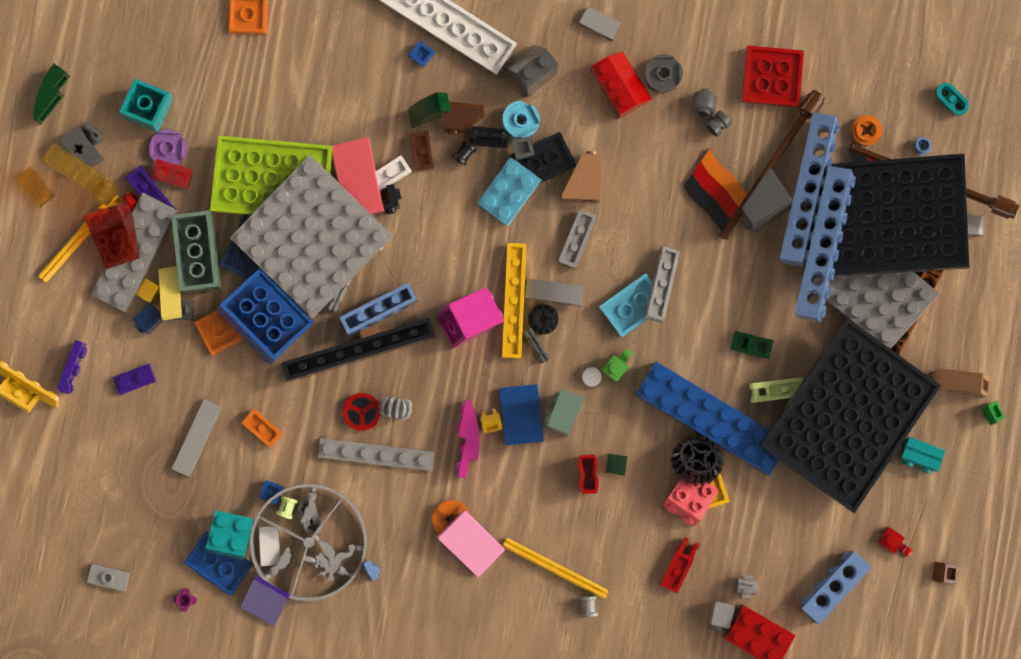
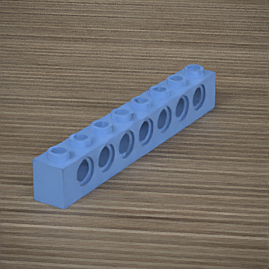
(819, 124)
(835, 177)

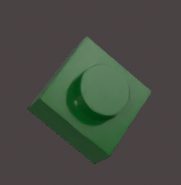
(993, 412)

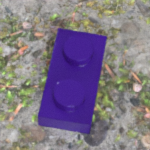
(134, 379)

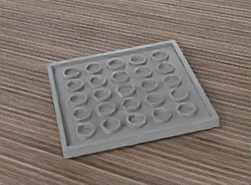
(311, 236)

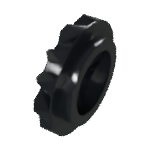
(549, 312)

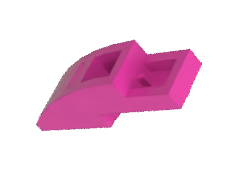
(468, 430)

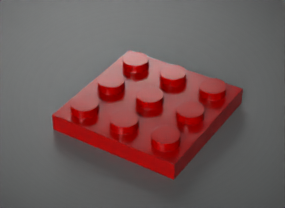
(772, 76)

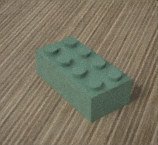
(196, 252)
(564, 413)

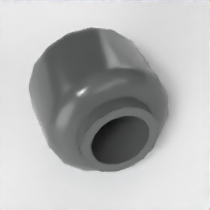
(703, 103)

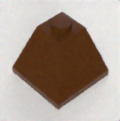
(462, 117)

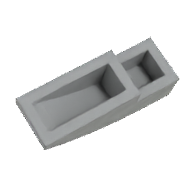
(554, 292)

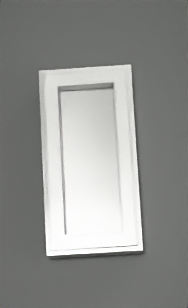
(269, 545)

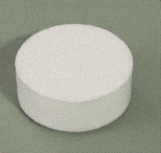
(591, 377)

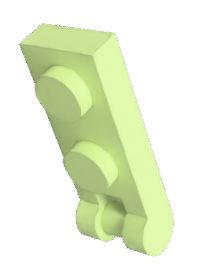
(775, 389)

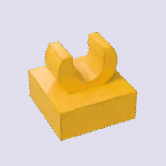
(491, 422)

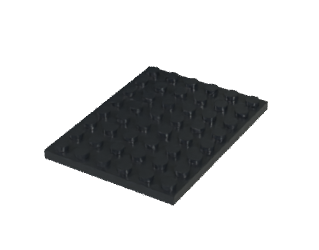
(903, 216)
(850, 415)

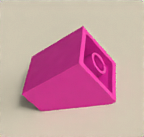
(470, 317)

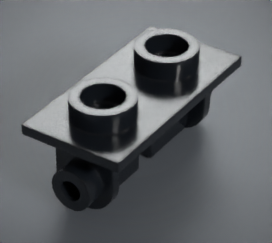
(488, 137)

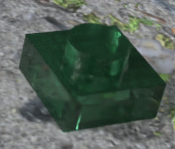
(616, 464)

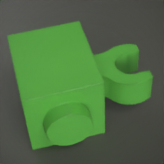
(616, 366)

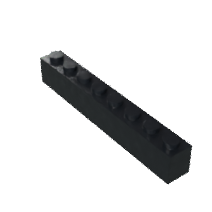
(358, 350)

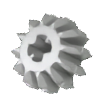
(395, 407)

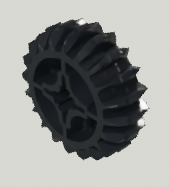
(695, 467)

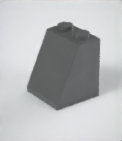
(532, 69)
(766, 202)

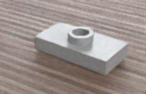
(108, 577)

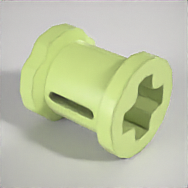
(286, 507)

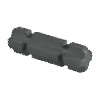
(536, 345)

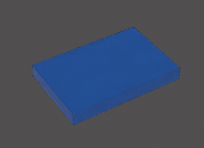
(521, 414)
(218, 569)

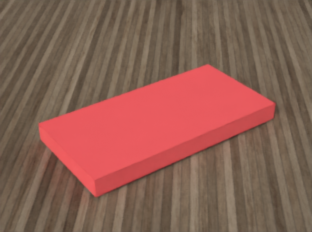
(357, 173)

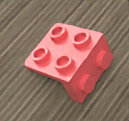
(690, 501)

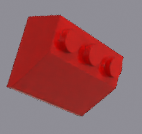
(620, 84)

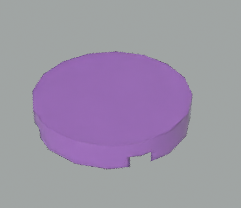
(168, 146)

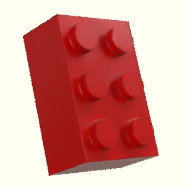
(758, 635)

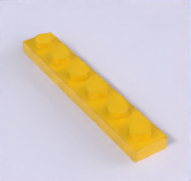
(514, 300)

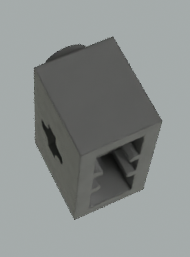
(77, 139)

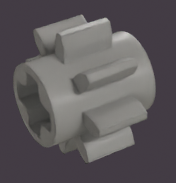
(746, 586)

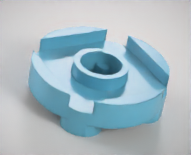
(516, 130)

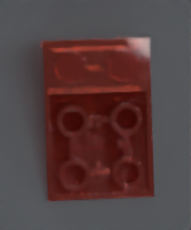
(113, 233)

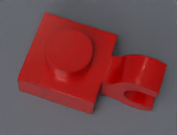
(893, 541)

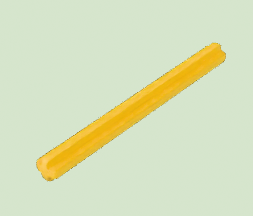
(68, 248)
(555, 568)

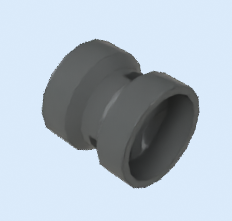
(718, 123)

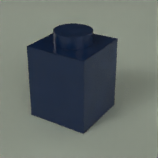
(148, 319)

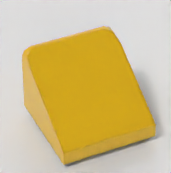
(148, 291)

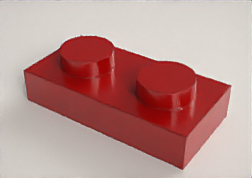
(171, 173)

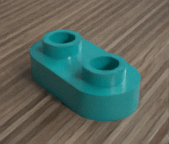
(953, 97)

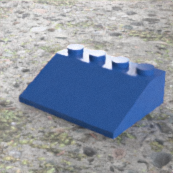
(264, 316)

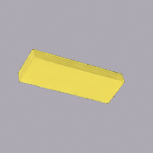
(169, 293)

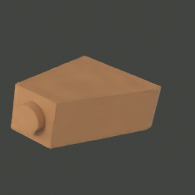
(585, 180)
(962, 382)

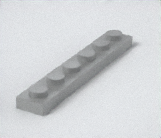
(376, 454)

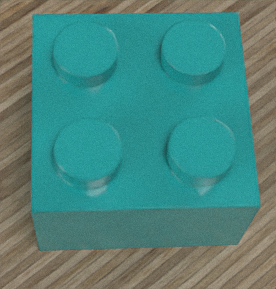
(146, 105)
(229, 535)

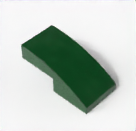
(752, 345)

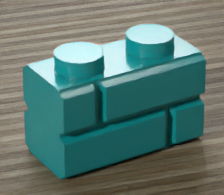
(922, 455)

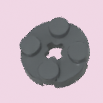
(671, 66)

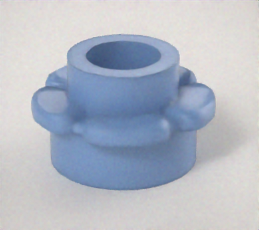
(922, 141)

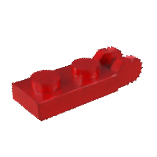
(678, 567)

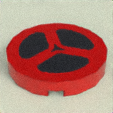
(361, 412)

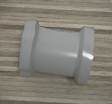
(588, 606)

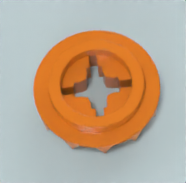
(866, 121)

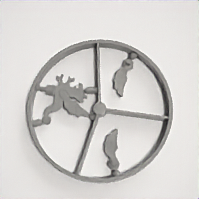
(331, 565)

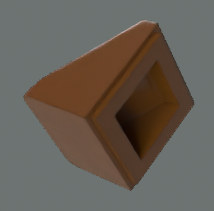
(945, 573)

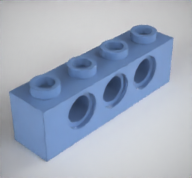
(378, 309)
(859, 568)

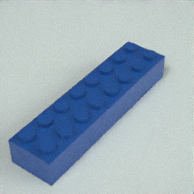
(706, 416)

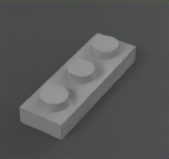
(577, 238)

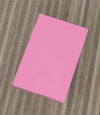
(471, 543)

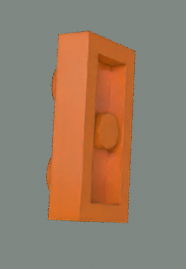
(262, 428)

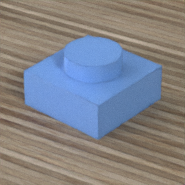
(371, 569)

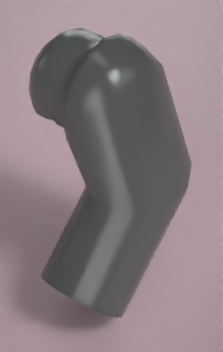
(94, 134)

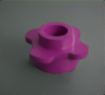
(184, 594)

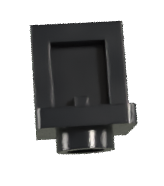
(394, 197)

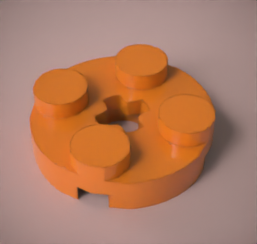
(444, 510)

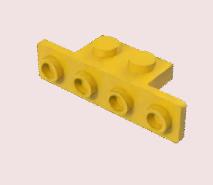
(22, 391)

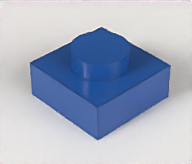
(422, 54)
(270, 489)

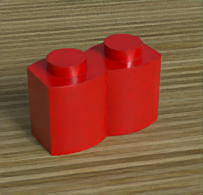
(588, 480)

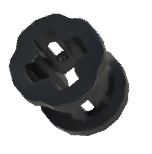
(464, 153)

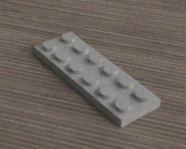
(120, 283)

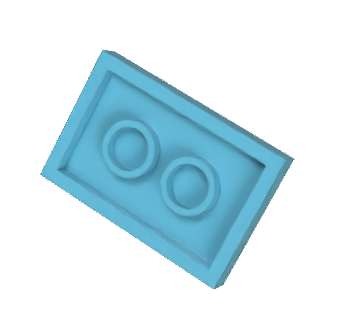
(509, 191)
(628, 306)

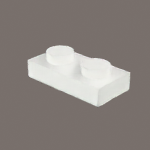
(392, 172)

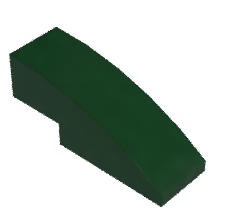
(49, 93)
(429, 109)

